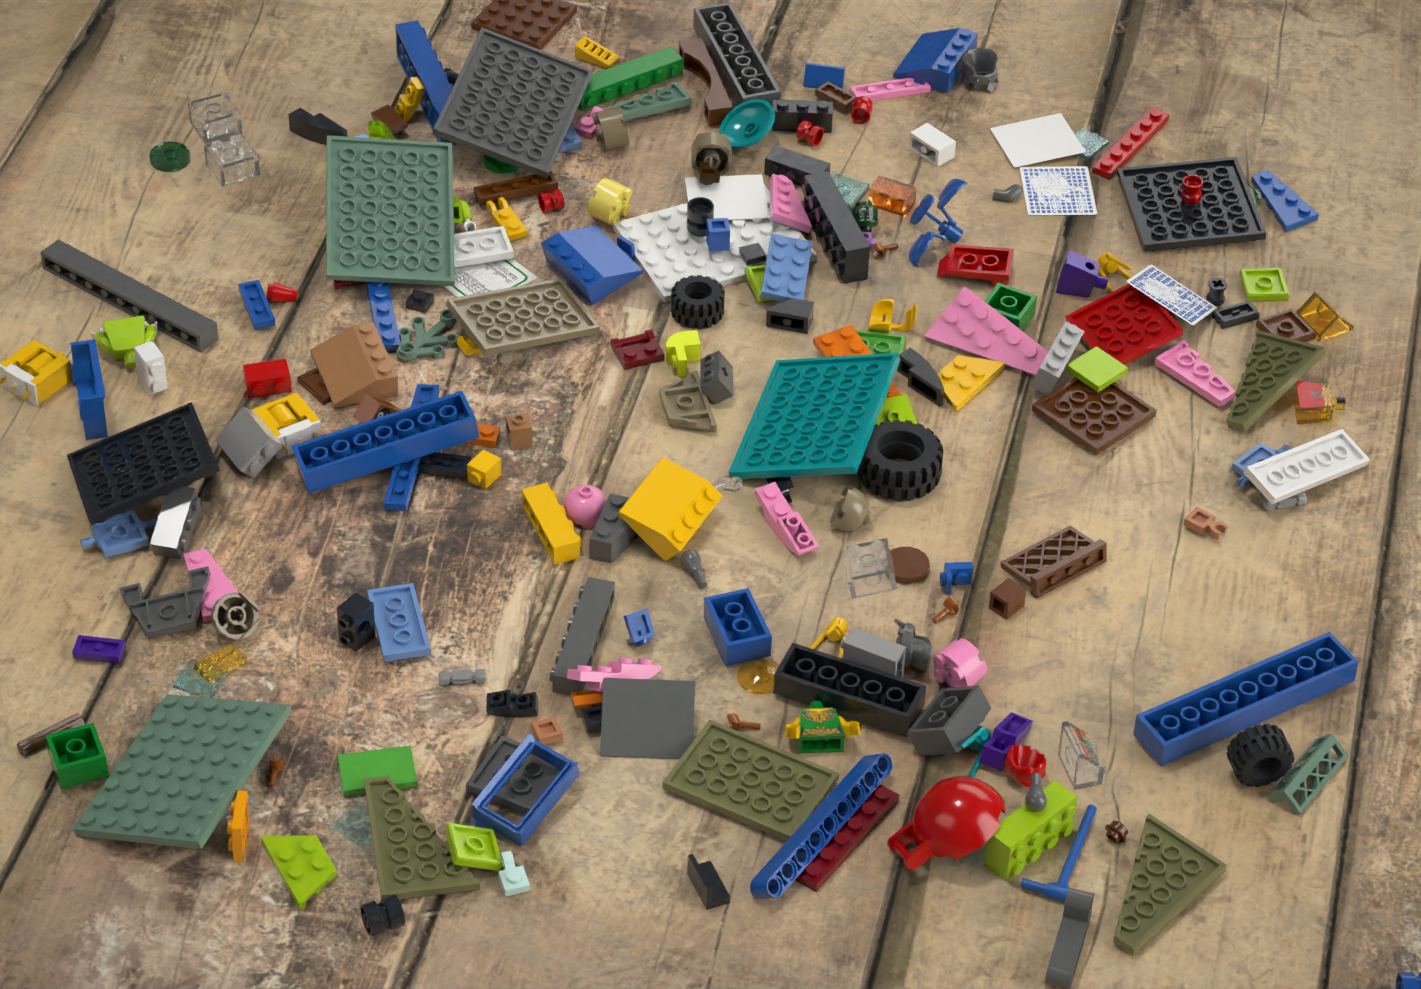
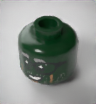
(865, 215)

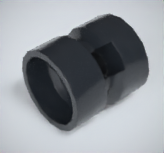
(698, 212)
(382, 915)

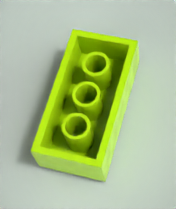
(1030, 833)

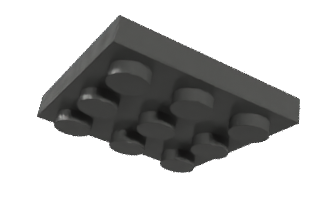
(523, 786)

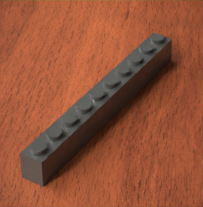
(129, 295)

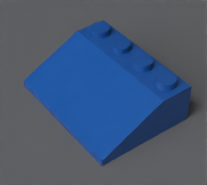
(937, 58)
(590, 262)

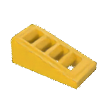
(594, 53)

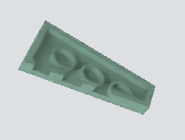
(659, 102)

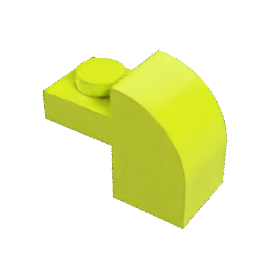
(683, 348)

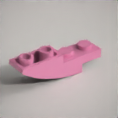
(783, 521)
(622, 669)

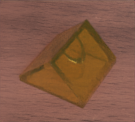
(1323, 317)

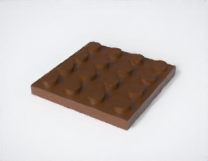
(525, 20)
(1091, 416)

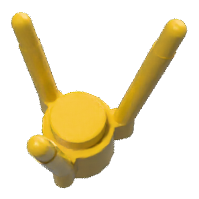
(1110, 265)
(835, 631)

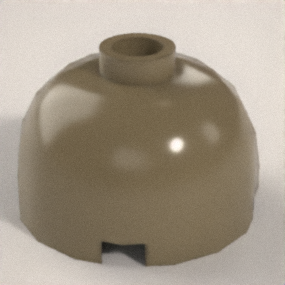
(850, 511)
(235, 616)

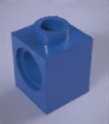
(718, 234)

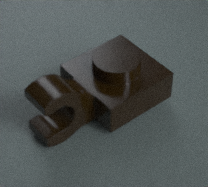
(706, 174)

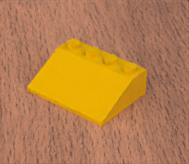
(669, 507)

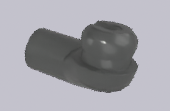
(1009, 194)

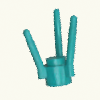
(976, 742)

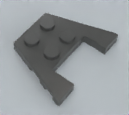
(170, 611)

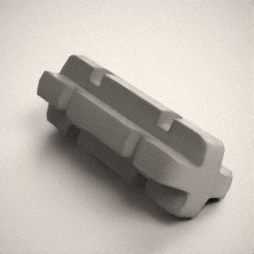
(1298, 499)
(462, 677)

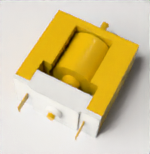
(35, 372)
(290, 422)

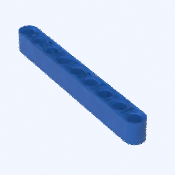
(820, 826)

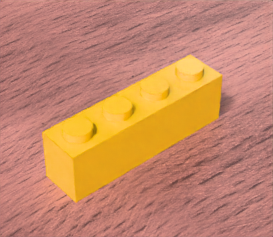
(551, 523)

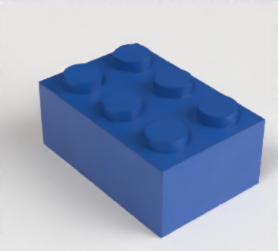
(737, 626)

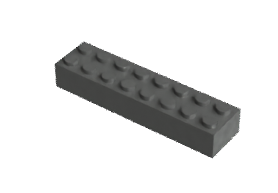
(735, 54)

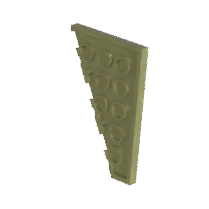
(1270, 372)
(406, 848)
(1163, 882)

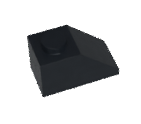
(791, 315)

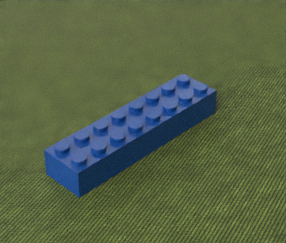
(420, 61)
(385, 441)

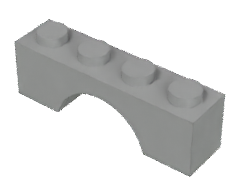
(1057, 358)

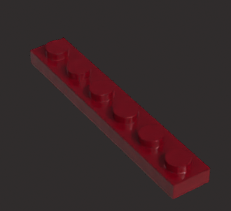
(848, 838)

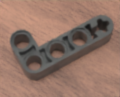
(1070, 938)

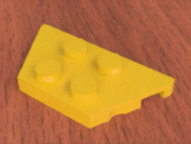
(966, 378)

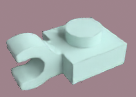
(512, 878)

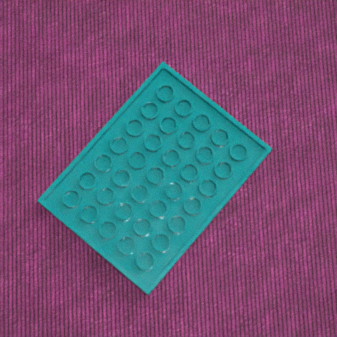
(815, 416)

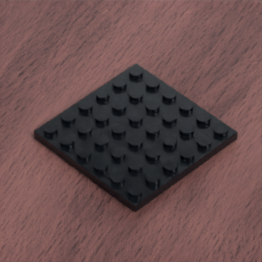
(1168, 222)
(142, 463)

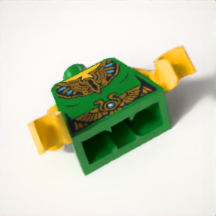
(820, 729)

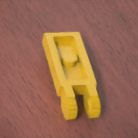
(507, 218)

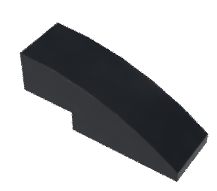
(314, 127)
(921, 376)

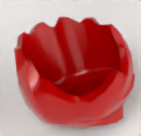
(1023, 762)

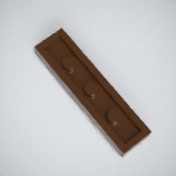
(515, 188)

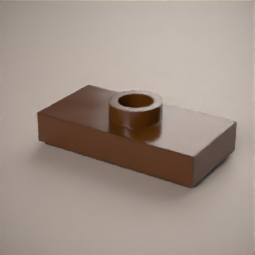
(839, 97)

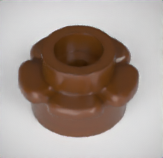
(1116, 831)

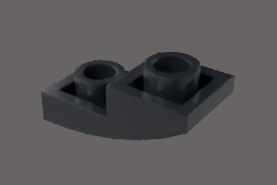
(506, 705)

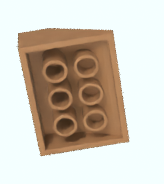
(355, 366)

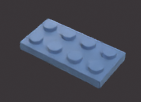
(786, 268)
(399, 622)

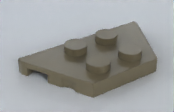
(687, 404)

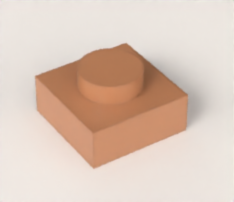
(547, 731)

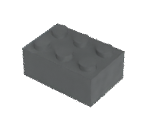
(949, 720)

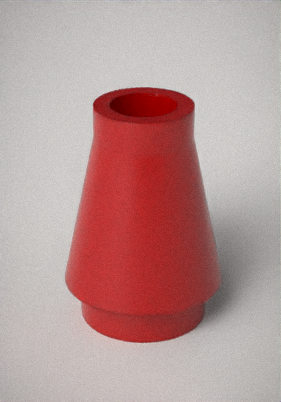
(281, 293)

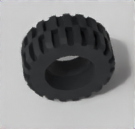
(901, 479)

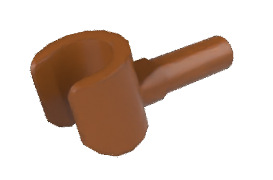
(879, 251)
(950, 607)
(736, 724)
(275, 767)

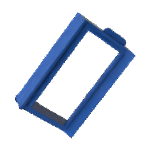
(90, 388)
(486, 818)

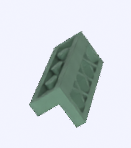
(1306, 767)

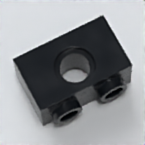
(356, 622)

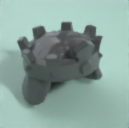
(980, 68)
(917, 647)

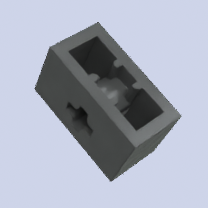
(716, 377)

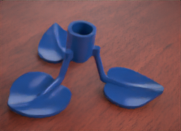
(947, 230)

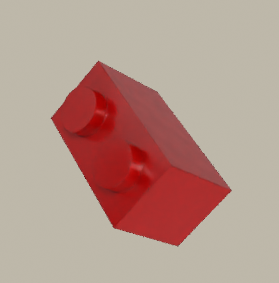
(267, 378)

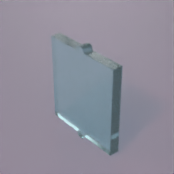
(1090, 142)
(194, 683)
(355, 825)

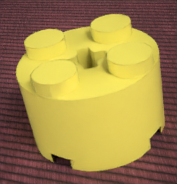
(610, 201)

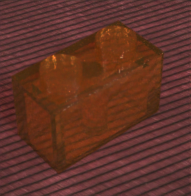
(892, 195)

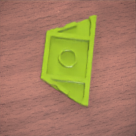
(300, 864)

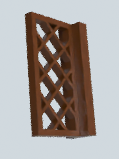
(1060, 569)

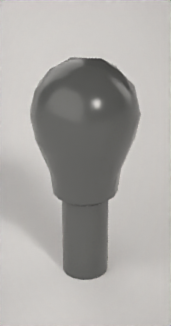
(692, 563)
(1036, 798)

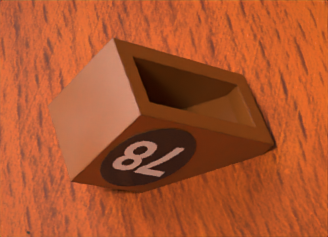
(373, 408)

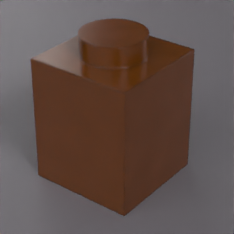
(1007, 598)

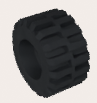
(697, 301)
(1260, 755)

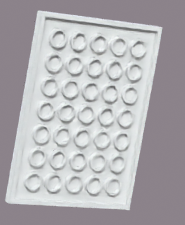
(670, 252)

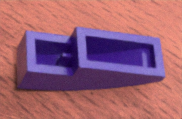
(1007, 733)

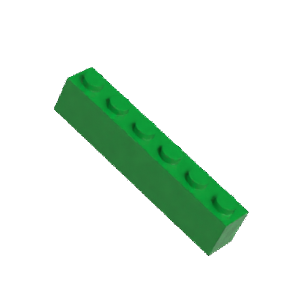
(632, 77)

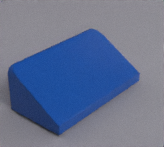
(819, 74)

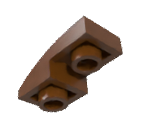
(391, 118)

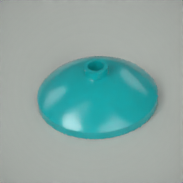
(748, 123)

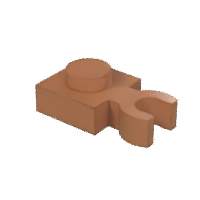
(1204, 522)

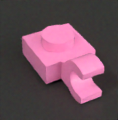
(585, 126)

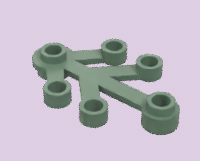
(409, 351)

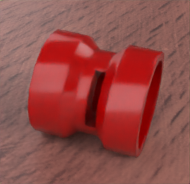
(861, 110)
(811, 133)
(1191, 189)
(551, 201)

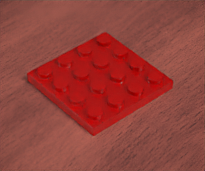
(1125, 324)

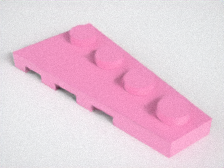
(786, 204)
(1190, 370)
(218, 582)

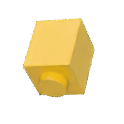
(484, 469)

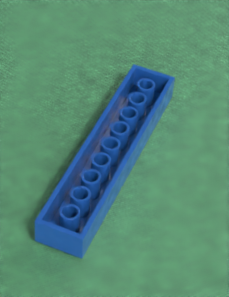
(1245, 698)

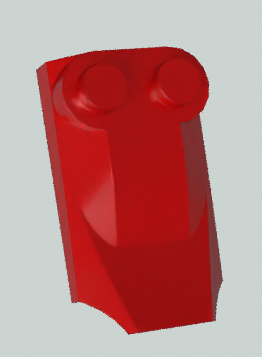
(978, 263)

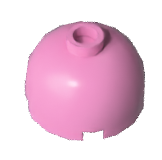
(584, 505)

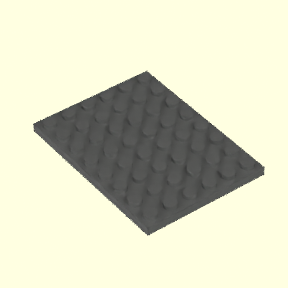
(513, 102)

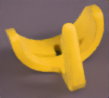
(884, 308)

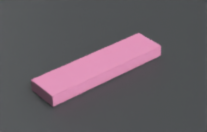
(889, 89)

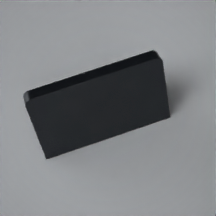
(707, 883)

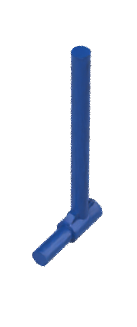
(1059, 890)

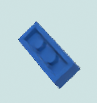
(256, 304)

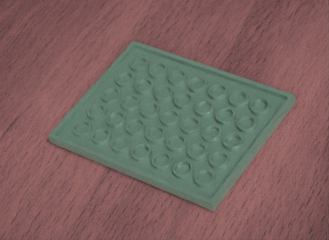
(389, 211)
(183, 771)

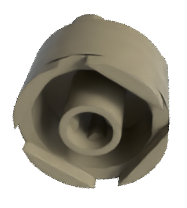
(610, 129)
(714, 149)

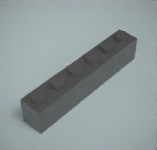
(583, 633)

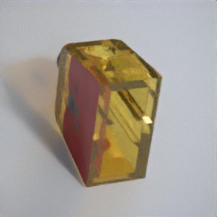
(1315, 402)

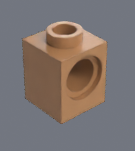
(519, 431)

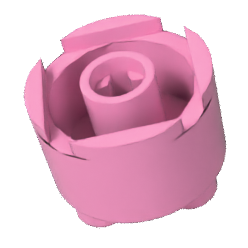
(959, 664)

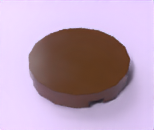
(910, 564)

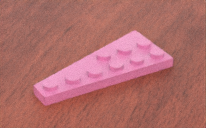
(984, 332)

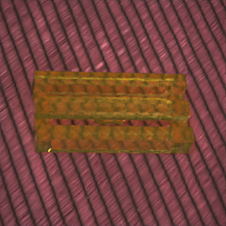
(223, 664)

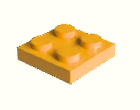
(238, 826)

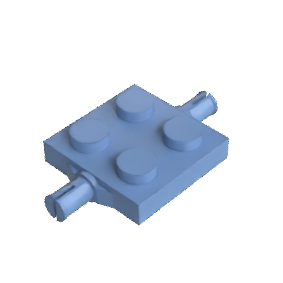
(1254, 456)
(119, 534)

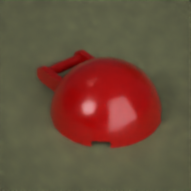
(950, 821)

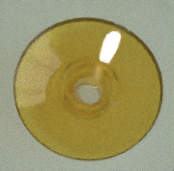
(757, 675)

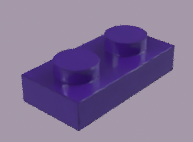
(98, 649)

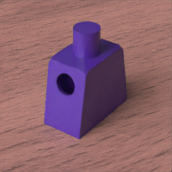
(1080, 276)

